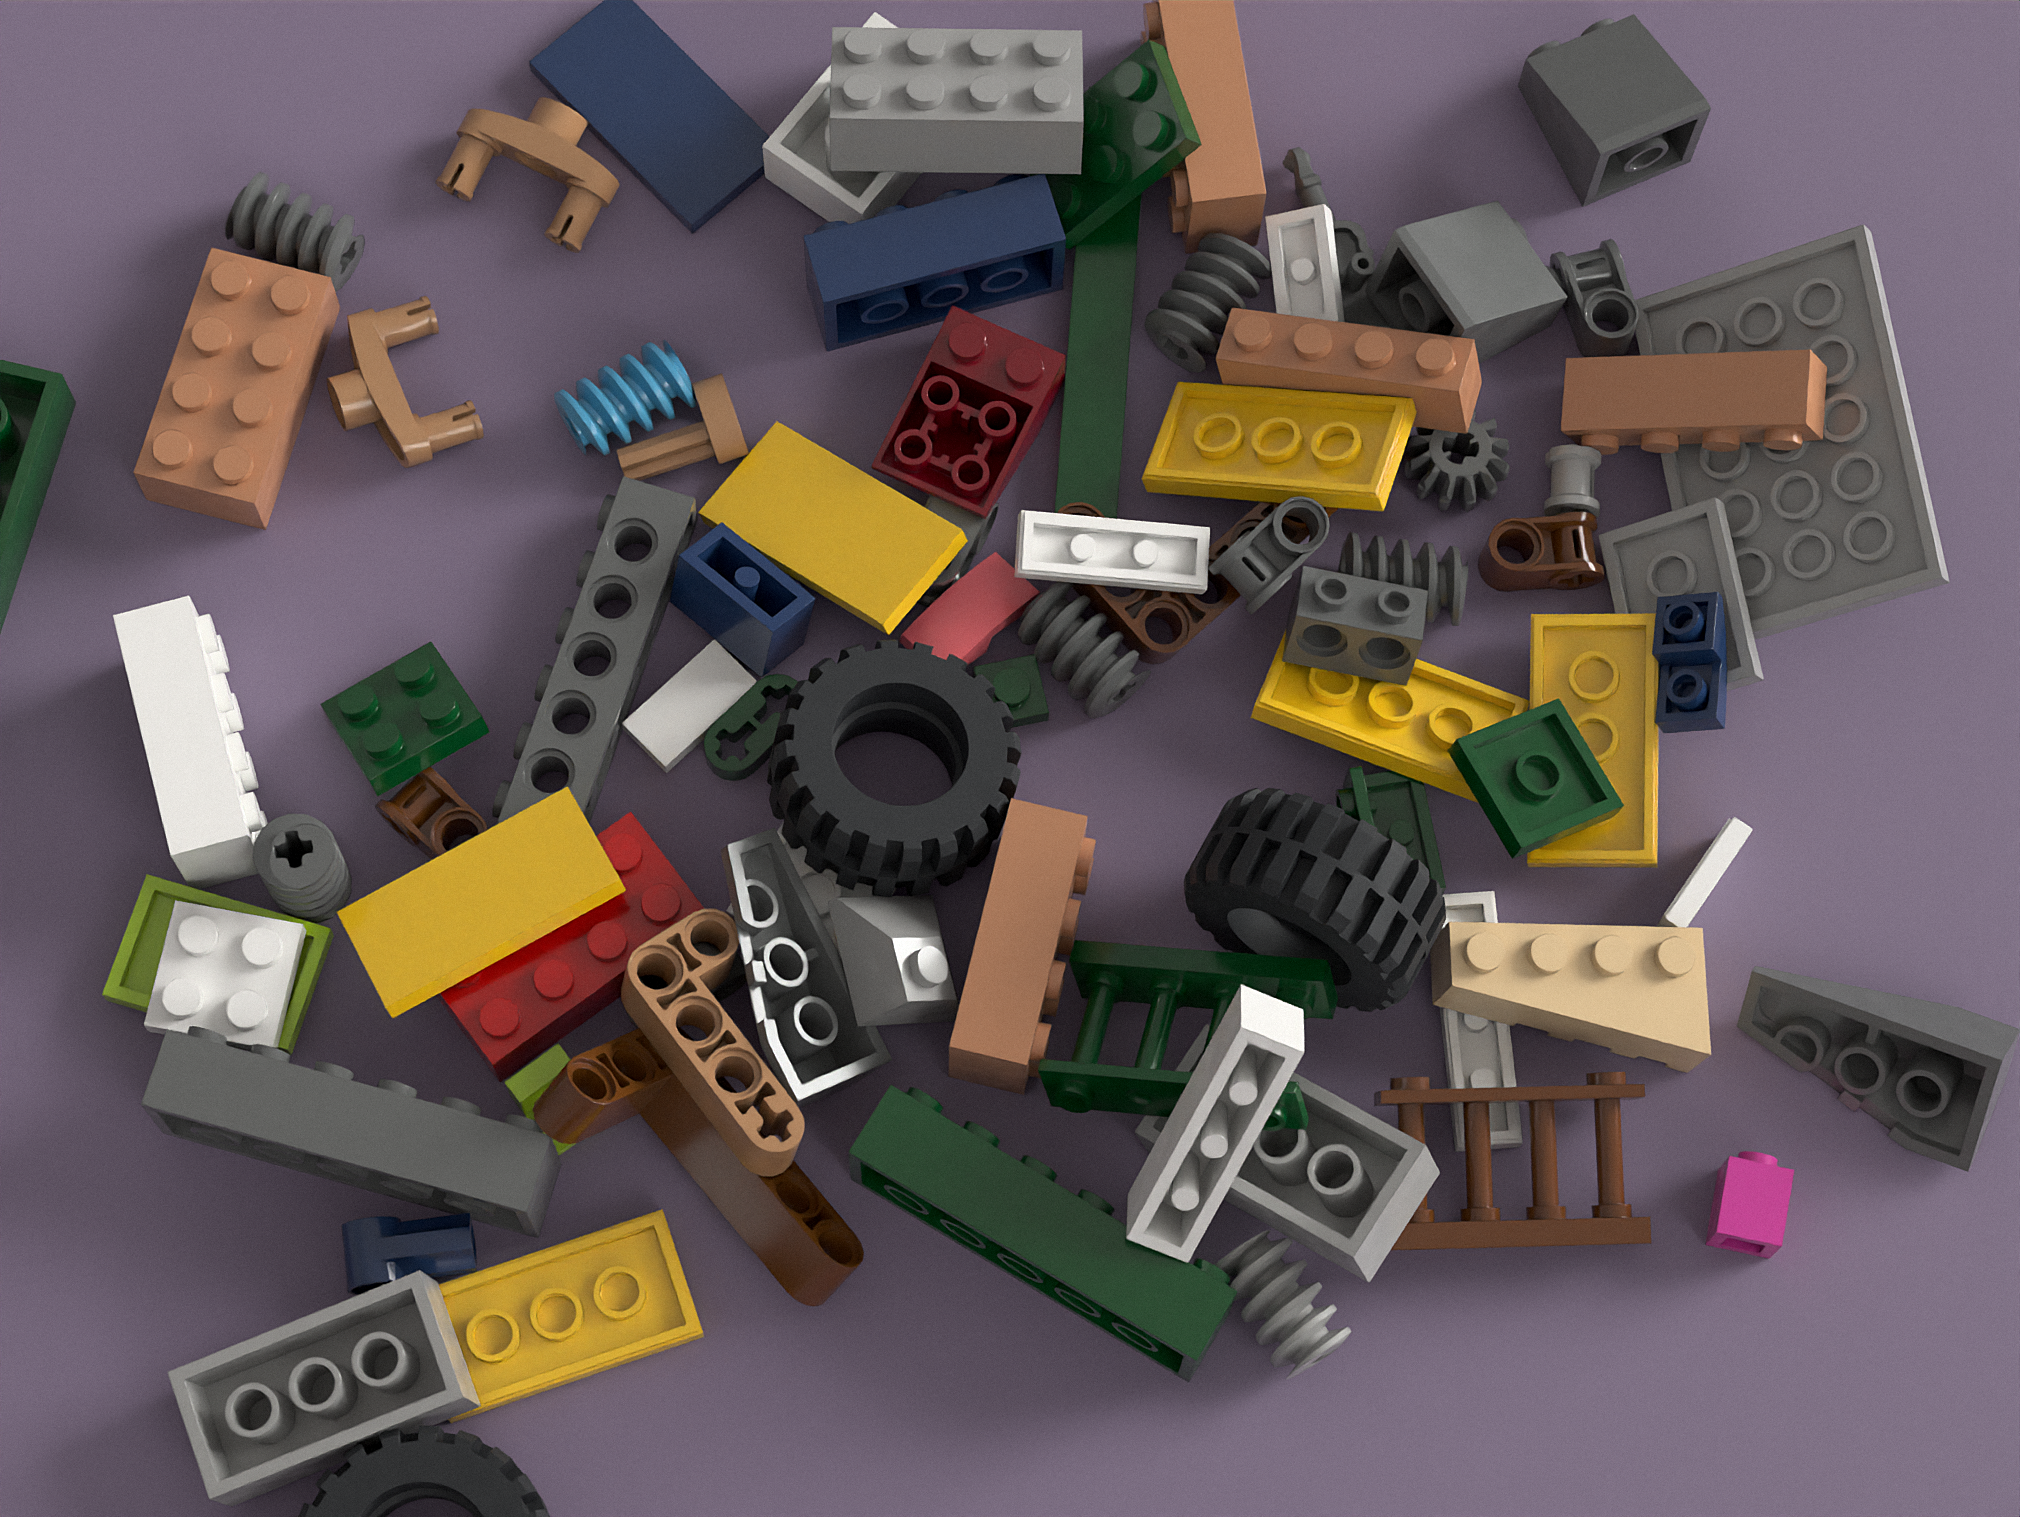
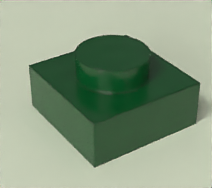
(1019, 686)

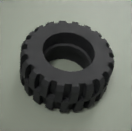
(909, 696)
(1316, 886)
(422, 1467)

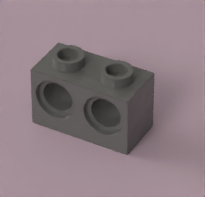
(1355, 625)

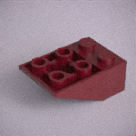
(971, 412)

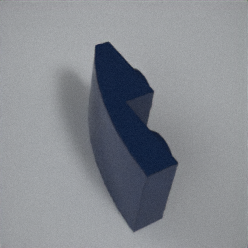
(1693, 662)

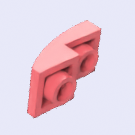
(972, 611)

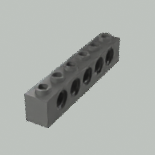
(634, 516)

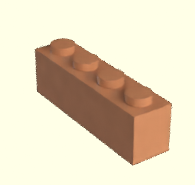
(1354, 359)
(1695, 400)

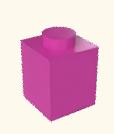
(1750, 1205)

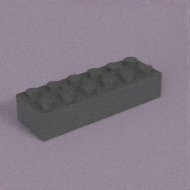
(353, 1131)

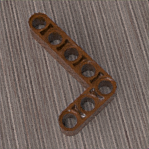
(1180, 610)
(776, 1215)

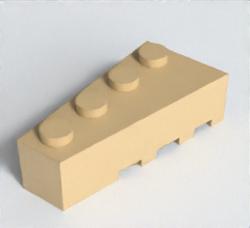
(1590, 983)

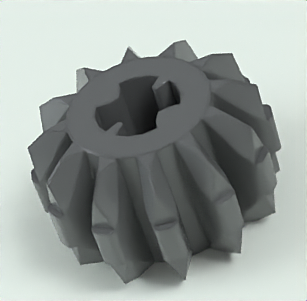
(1476, 475)

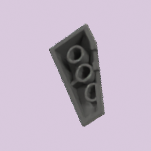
(795, 976)
(1899, 1058)

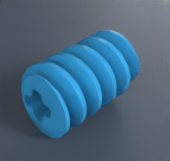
(625, 397)

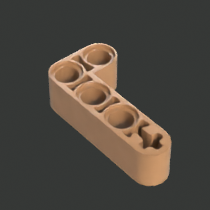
(724, 1050)

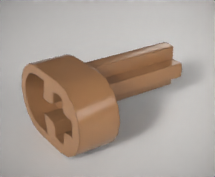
(715, 436)

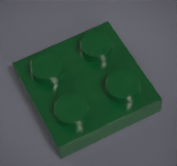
(404, 718)
(1535, 778)

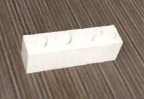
(1215, 1123)

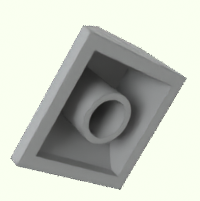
(894, 959)

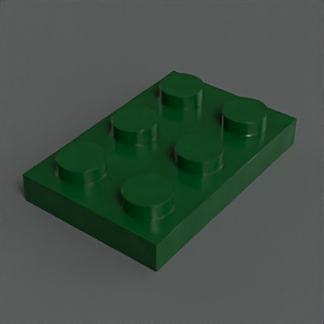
(1131, 138)

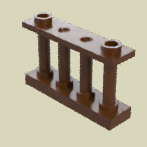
(1546, 1220)

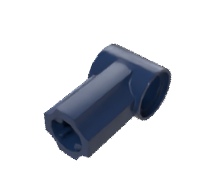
(388, 1249)

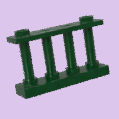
(1169, 981)

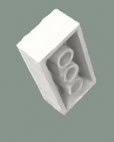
(189, 740)

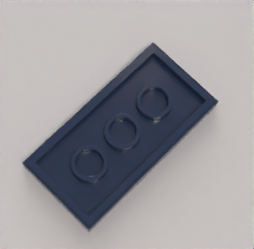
(654, 110)

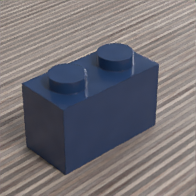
(742, 599)

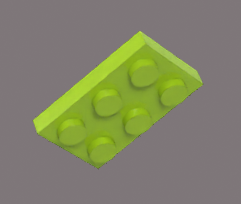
(143, 942)

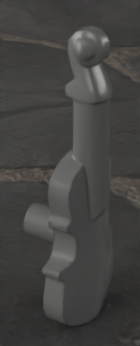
(1352, 252)

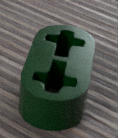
(740, 719)

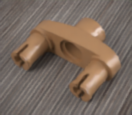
(544, 145)
(375, 396)

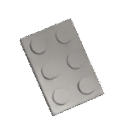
(1684, 555)

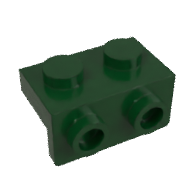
(1397, 809)

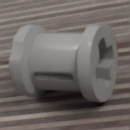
(1572, 479)

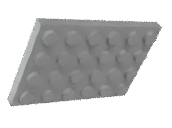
(1842, 514)

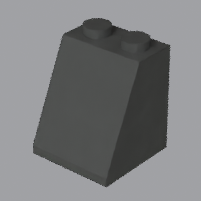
(1613, 107)
(1466, 279)

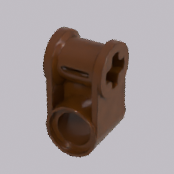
(1555, 553)
(430, 814)

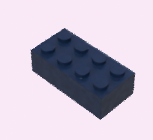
(923, 259)

